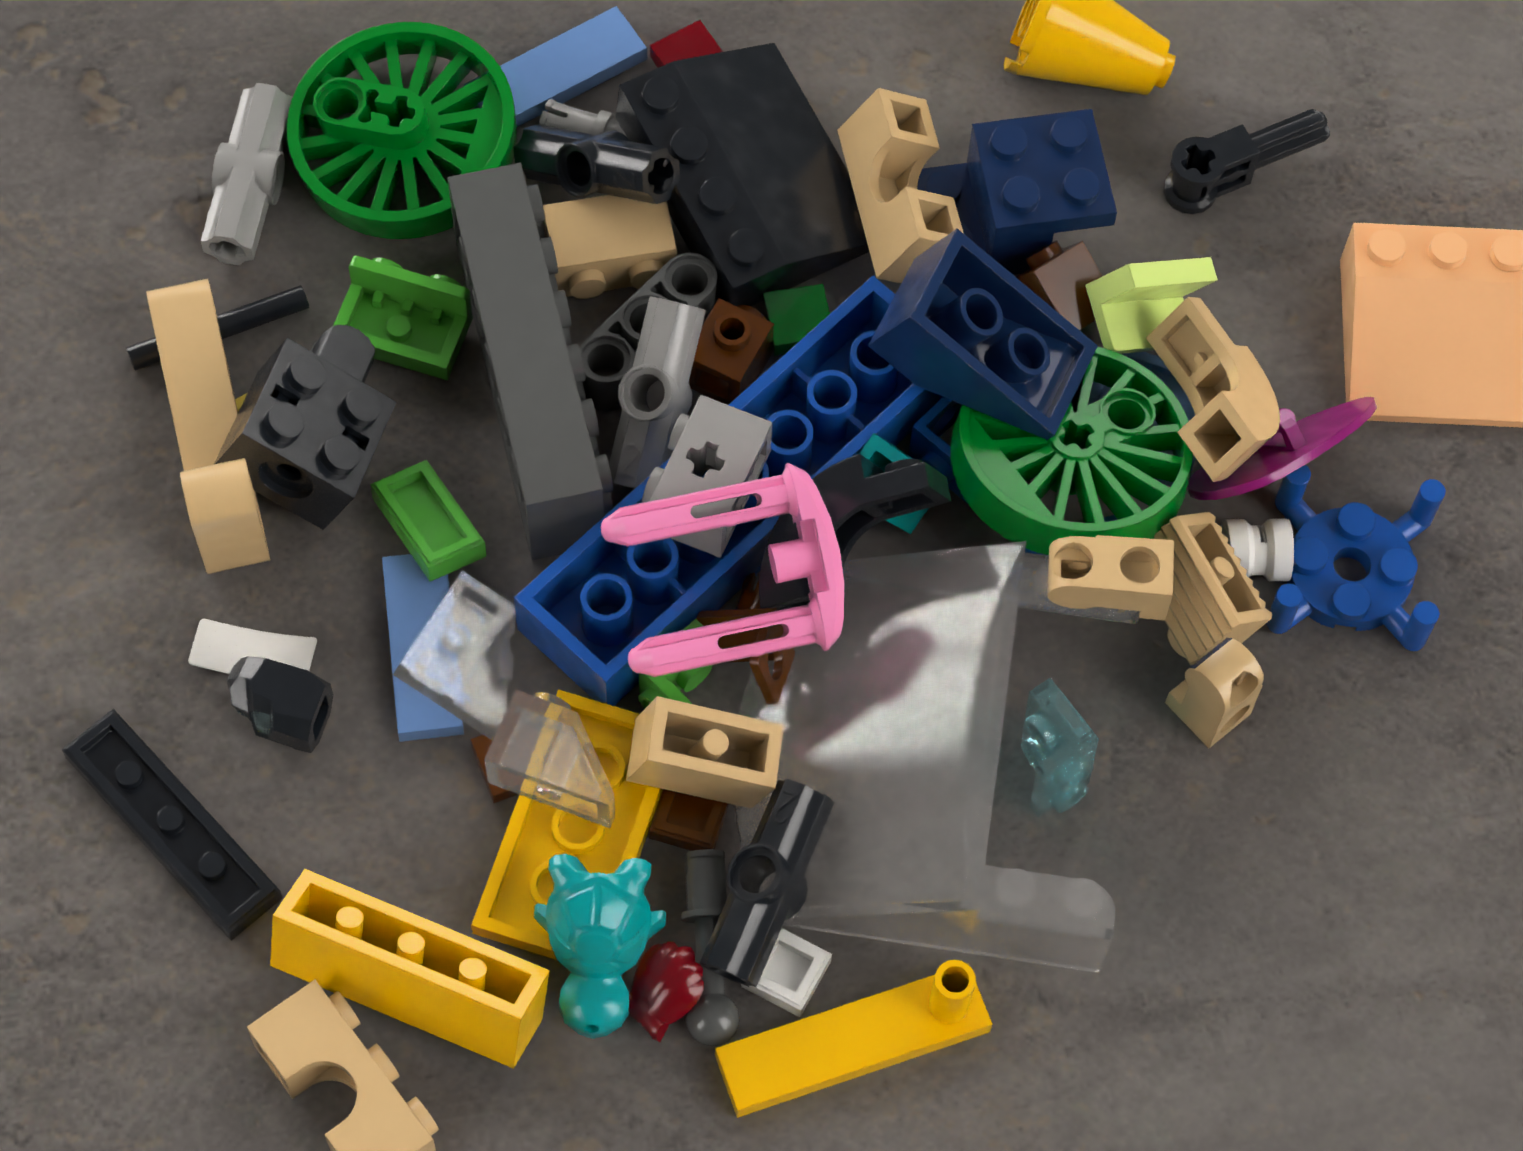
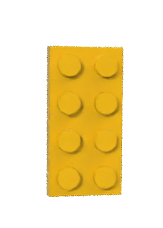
(541, 831)

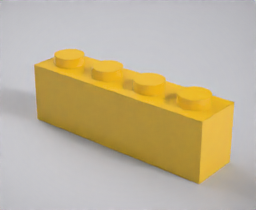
(409, 968)

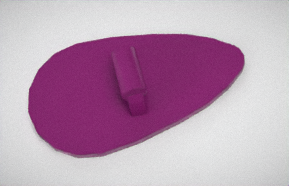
(1287, 450)

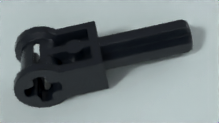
(1229, 159)

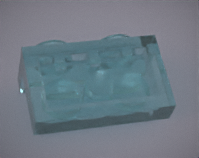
(1058, 748)

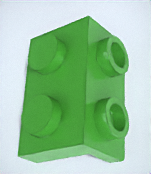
(407, 315)

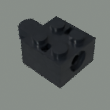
(311, 424)

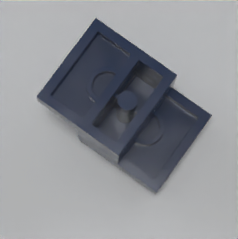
(1027, 183)

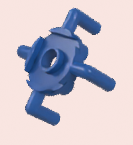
(1371, 540)

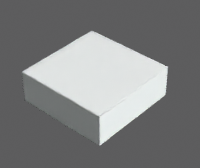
(792, 973)

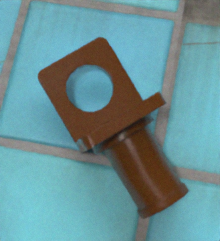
(748, 606)

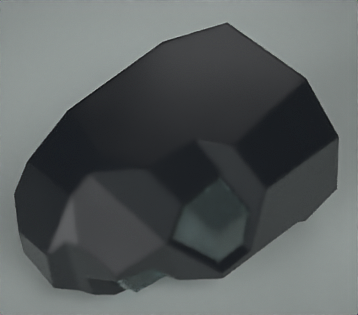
(281, 701)

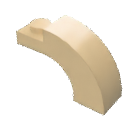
(1224, 385)

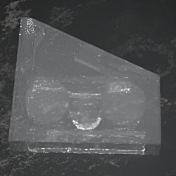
(465, 655)

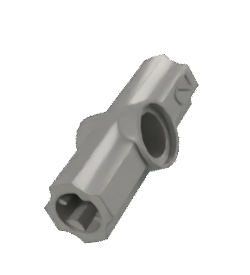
(247, 175)
(663, 354)

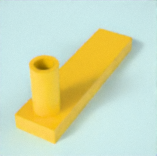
(854, 1039)

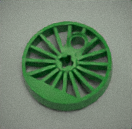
(399, 125)
(1096, 450)

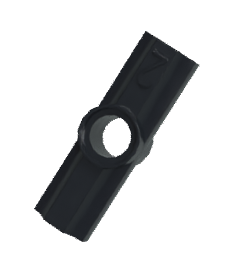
(597, 163)
(754, 919)

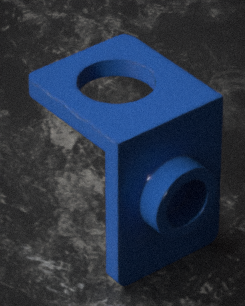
(926, 440)

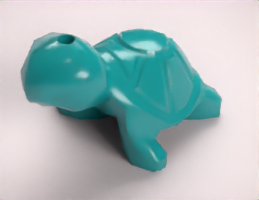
(597, 933)

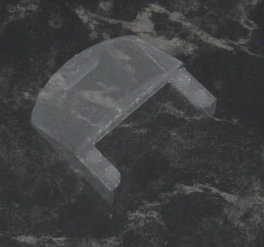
(908, 747)

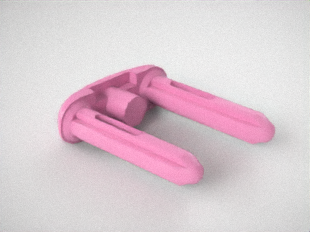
(810, 557)

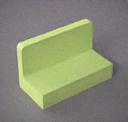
(1141, 296)

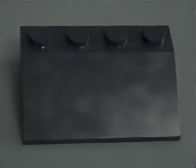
(755, 169)

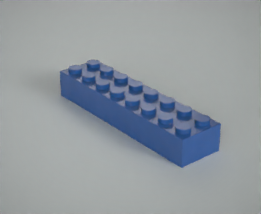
(822, 409)

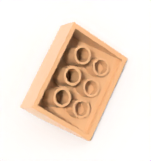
(1434, 323)

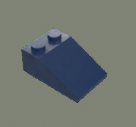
(983, 338)

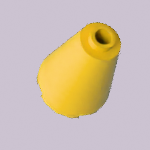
(1089, 46)

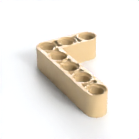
(203, 409)

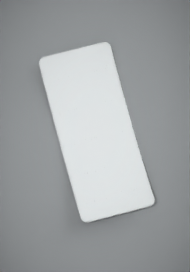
(222, 645)

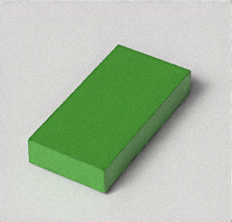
(428, 520)

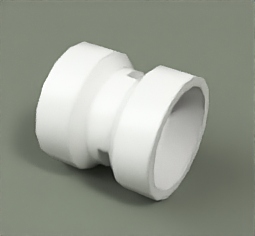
(1264, 548)

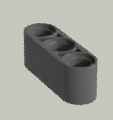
(617, 338)

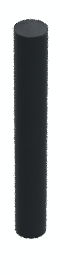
(233, 322)

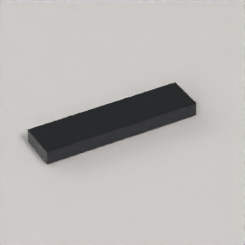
(172, 824)

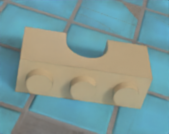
(884, 154)
(314, 1041)

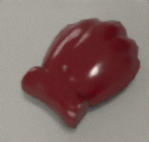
(665, 987)

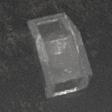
(549, 758)

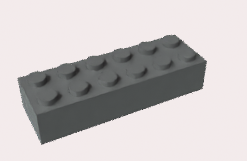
(530, 357)

